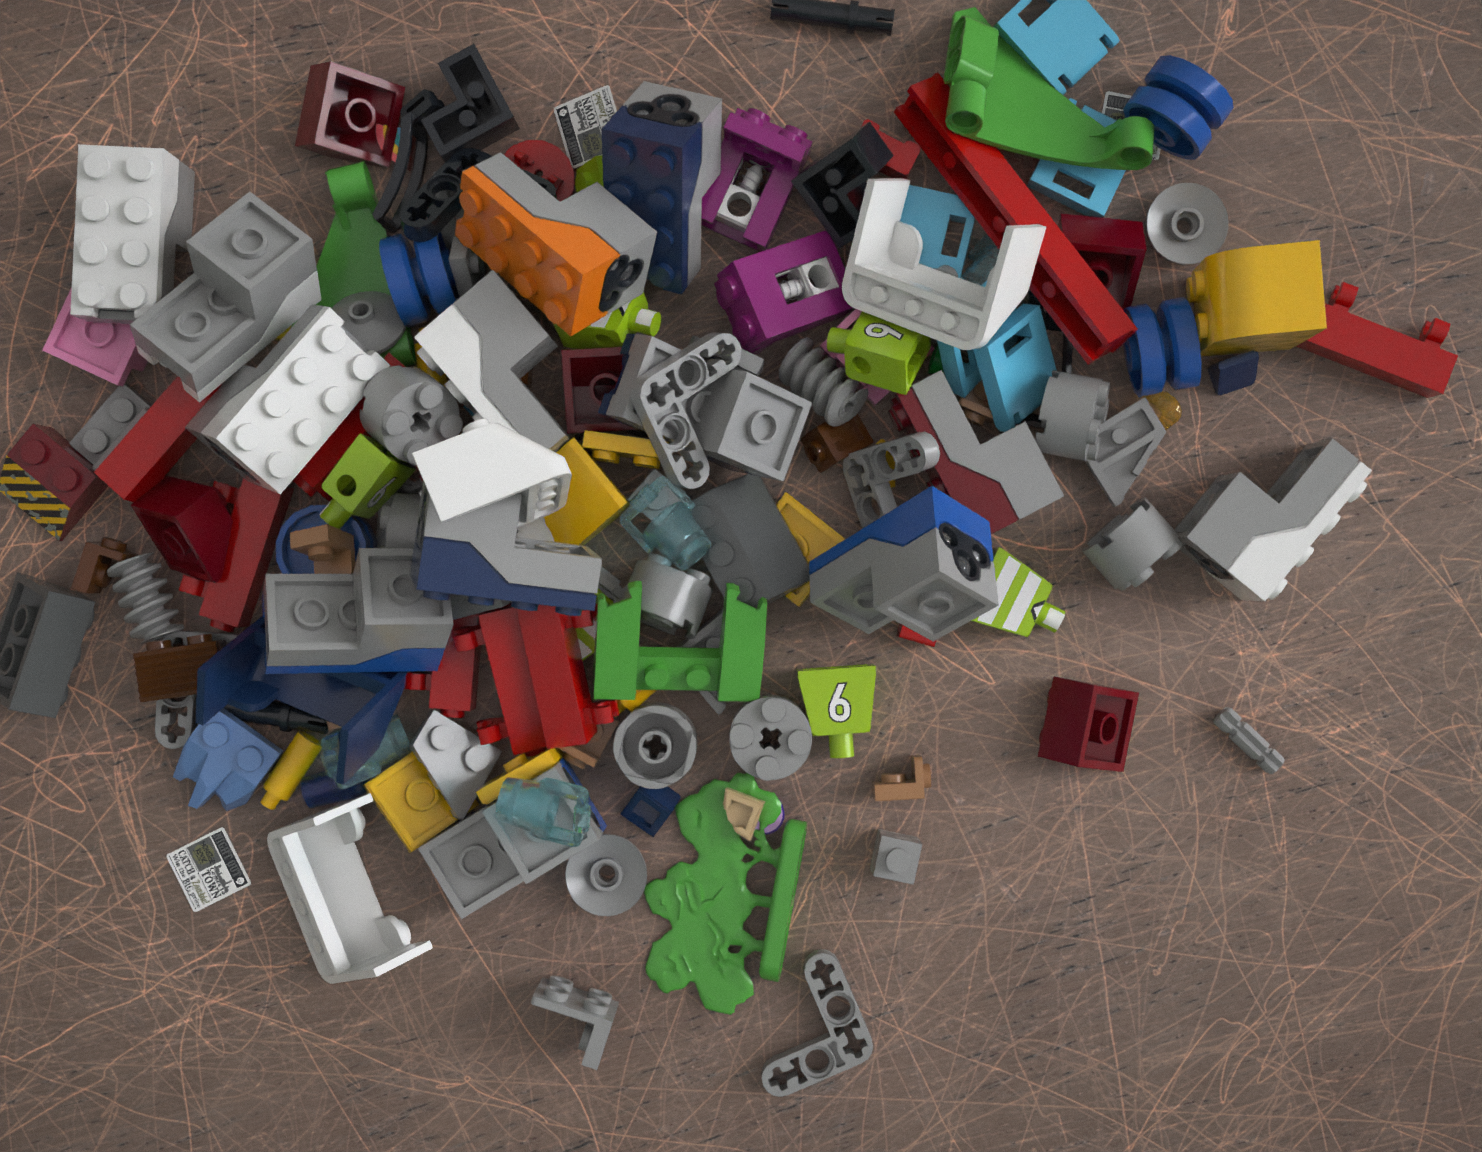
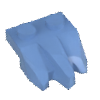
(225, 760)

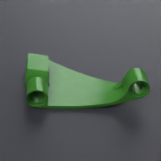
(1013, 108)
(352, 252)

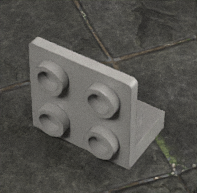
(591, 1007)

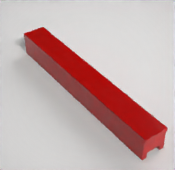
(1001, 199)

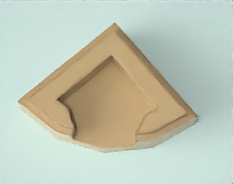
(742, 811)

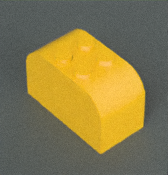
(1258, 298)

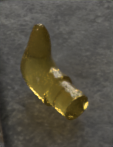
(1169, 407)

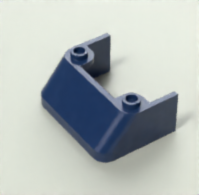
(355, 701)

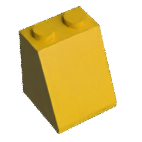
(591, 499)

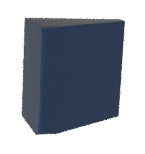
(1234, 372)
(651, 808)

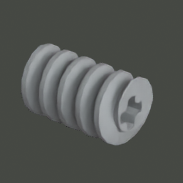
(821, 384)
(144, 598)

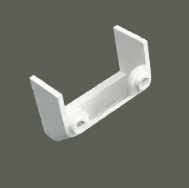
(891, 284)
(490, 465)
(336, 898)

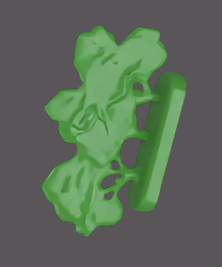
(711, 899)

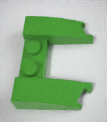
(730, 670)

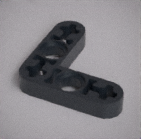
(442, 211)

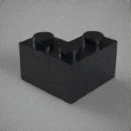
(477, 115)
(837, 181)

